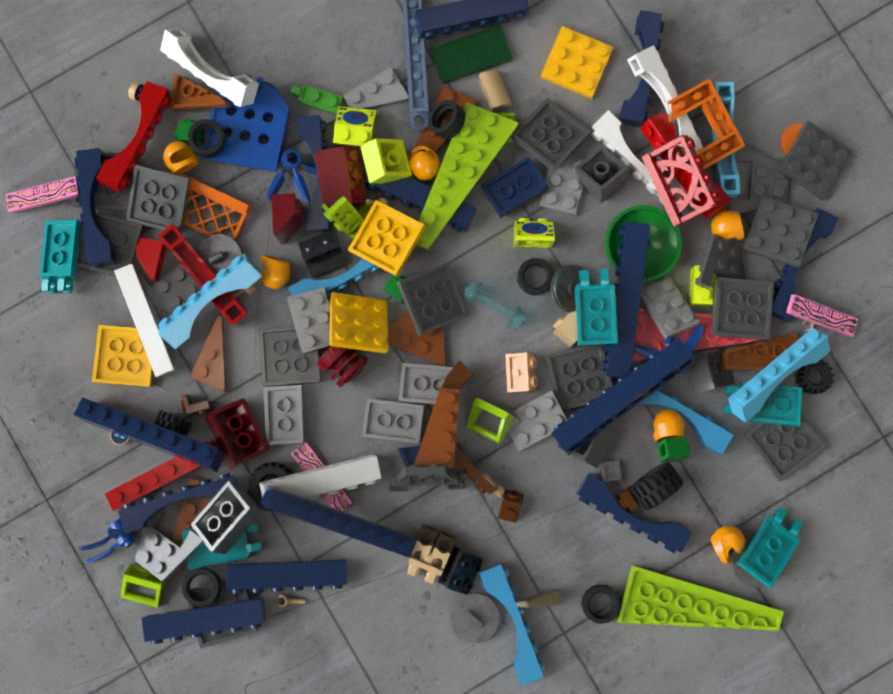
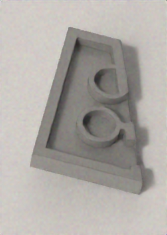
(377, 91)

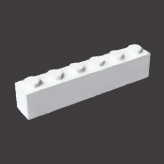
(329, 478)

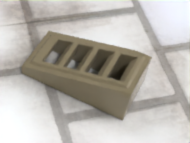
(544, 598)

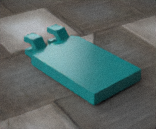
(59, 255)
(595, 310)
(780, 408)
(771, 548)
(240, 550)

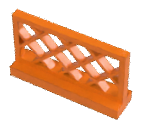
(219, 198)

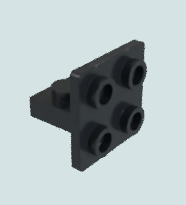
(322, 253)
(460, 571)

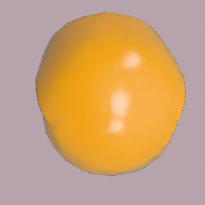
(179, 157)
(424, 163)
(728, 225)
(276, 272)
(668, 424)
(726, 539)

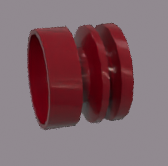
(343, 363)

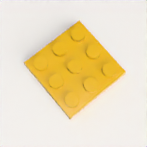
(576, 62)
(386, 238)
(358, 323)
(121, 358)

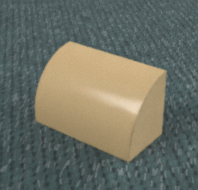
(495, 90)

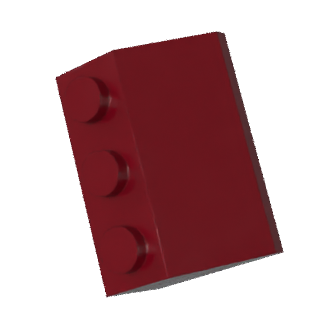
(341, 175)
(286, 216)
(236, 433)

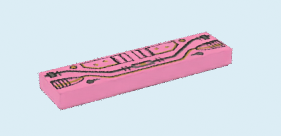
(42, 195)
(822, 315)
(309, 460)

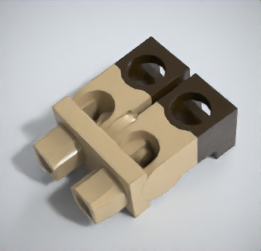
(429, 559)

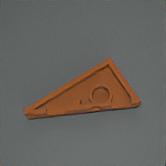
(191, 96)
(210, 364)

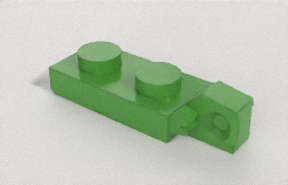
(317, 98)

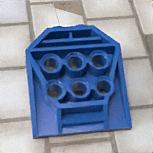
(250, 152)

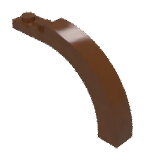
(455, 380)

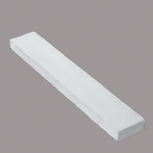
(144, 320)

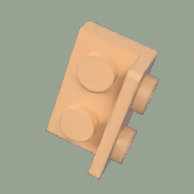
(521, 372)

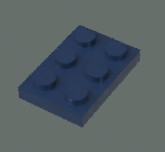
(514, 187)

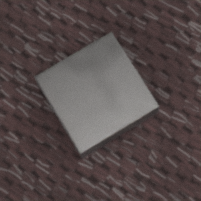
(610, 471)

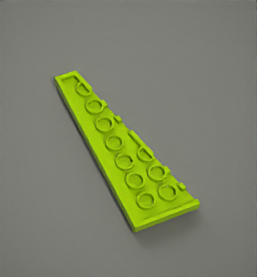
(462, 167)
(671, 601)

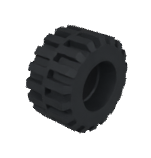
(259, 475)
(656, 486)

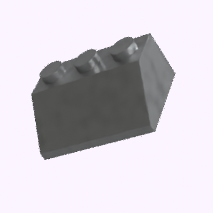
(226, 518)

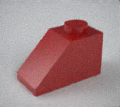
(151, 256)

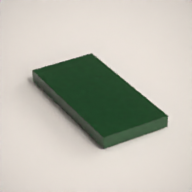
(471, 54)

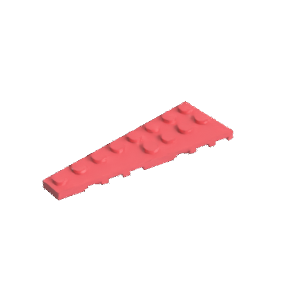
(649, 335)

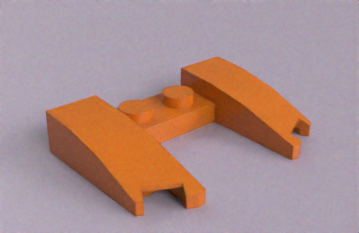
(716, 114)

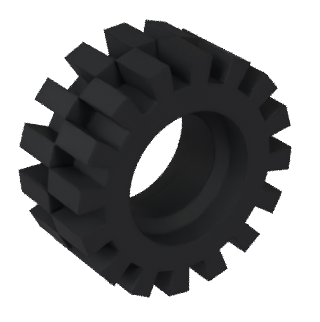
(825, 381)
(172, 423)

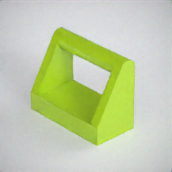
(506, 420)
(140, 576)

